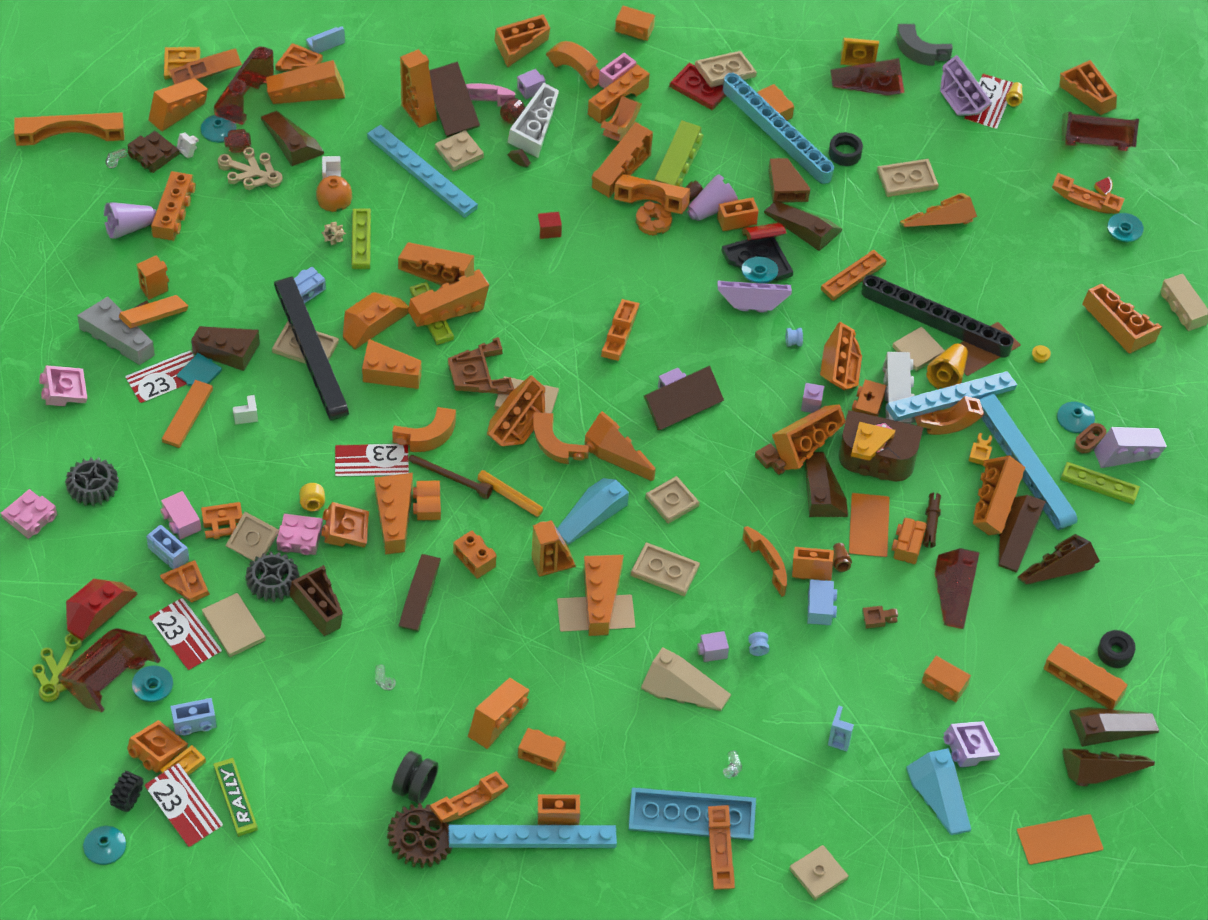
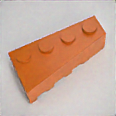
(450, 301)

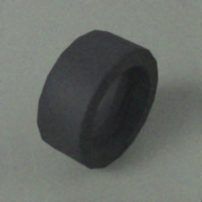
(845, 139)

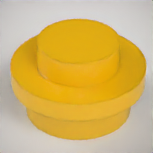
(1041, 353)

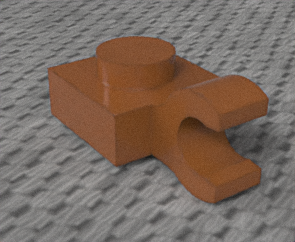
(770, 458)
(876, 616)

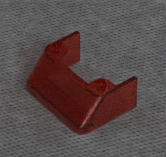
(1099, 131)
(103, 663)

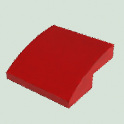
(764, 231)

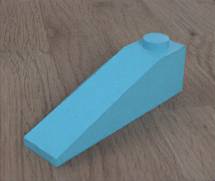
(593, 508)
(938, 783)

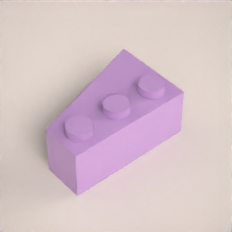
(1129, 446)

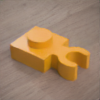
(980, 450)

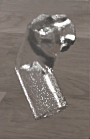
(113, 157)
(381, 680)
(734, 767)

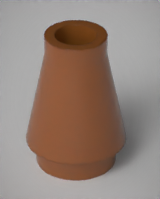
(841, 559)

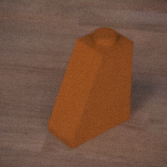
(786, 182)

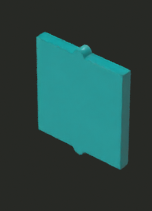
(199, 369)

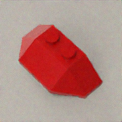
(95, 605)

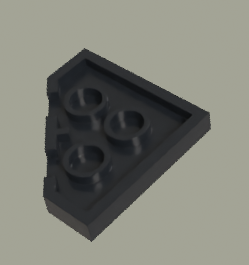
(740, 251)

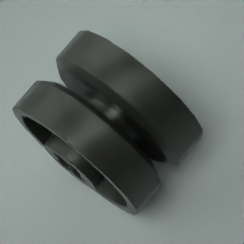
(415, 777)

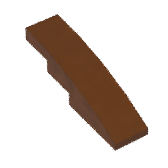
(419, 592)

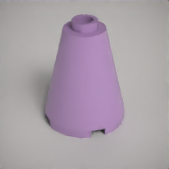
(710, 197)
(127, 218)

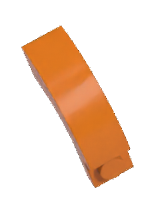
(578, 58)
(622, 119)
(953, 419)
(430, 436)
(551, 445)

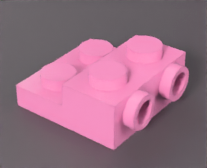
(63, 385)
(29, 513)
(299, 534)

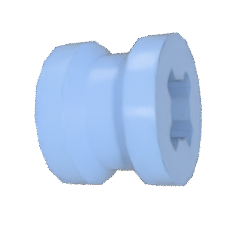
(794, 337)
(758, 643)

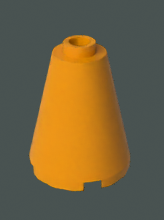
(948, 367)

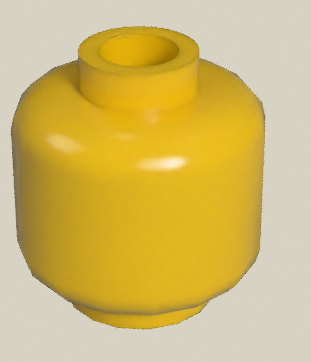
(312, 497)

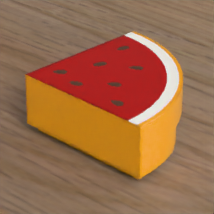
(1104, 186)

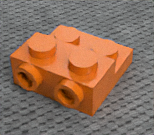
(345, 525)
(156, 746)

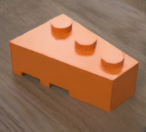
(176, 102)
(497, 712)

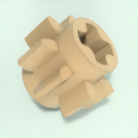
(337, 230)

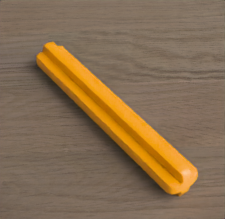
(511, 493)

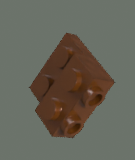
(152, 151)

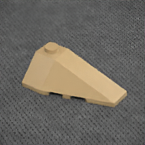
(679, 680)

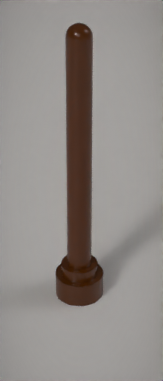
(483, 489)

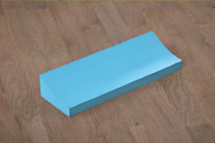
(688, 812)

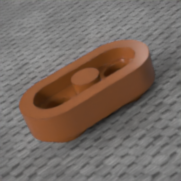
(1089, 439)

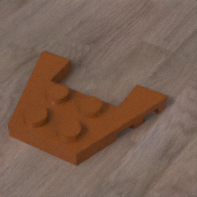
(471, 372)

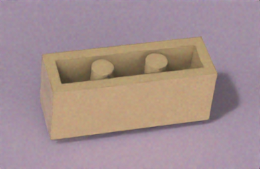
(1185, 302)

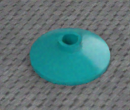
(216, 128)
(1125, 227)
(759, 269)
(1075, 422)
(149, 677)
(108, 852)

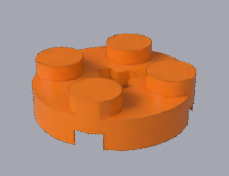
(655, 210)

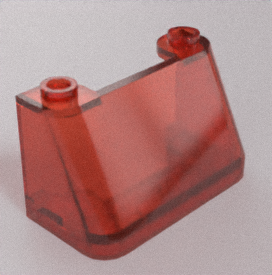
(251, 73)

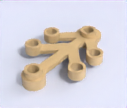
(269, 177)

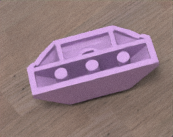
(962, 89)
(754, 295)

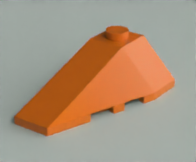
(952, 211)
(611, 446)

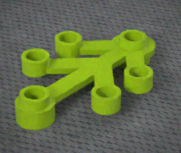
(53, 685)

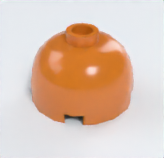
(334, 193)

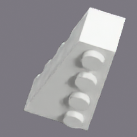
(532, 125)
(898, 378)

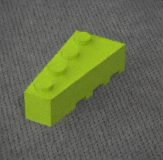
(680, 154)

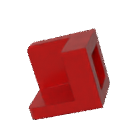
(550, 225)

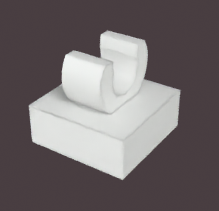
(187, 144)

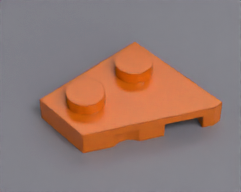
(298, 57)
(187, 581)

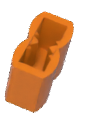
(428, 500)

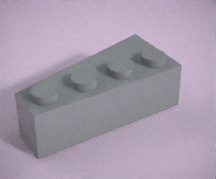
(104, 324)

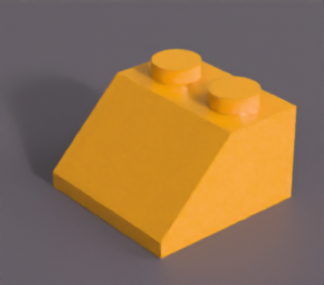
(858, 51)

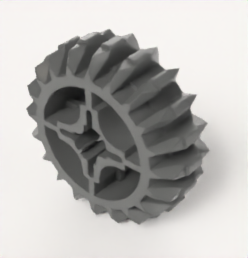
(96, 486)
(273, 570)

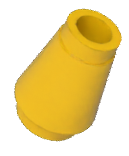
(1015, 95)

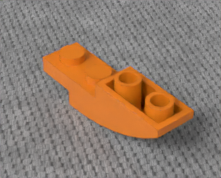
(206, 66)

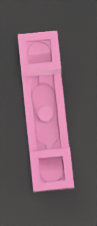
(489, 92)

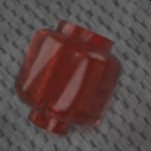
(511, 110)
(237, 140)

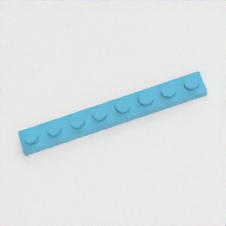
(422, 171)
(950, 396)
(532, 836)

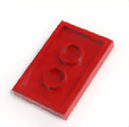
(693, 85)

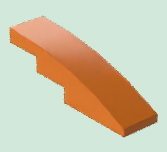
(620, 329)

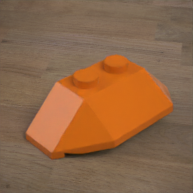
(371, 317)
(842, 358)
(515, 417)

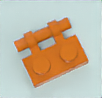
(221, 515)

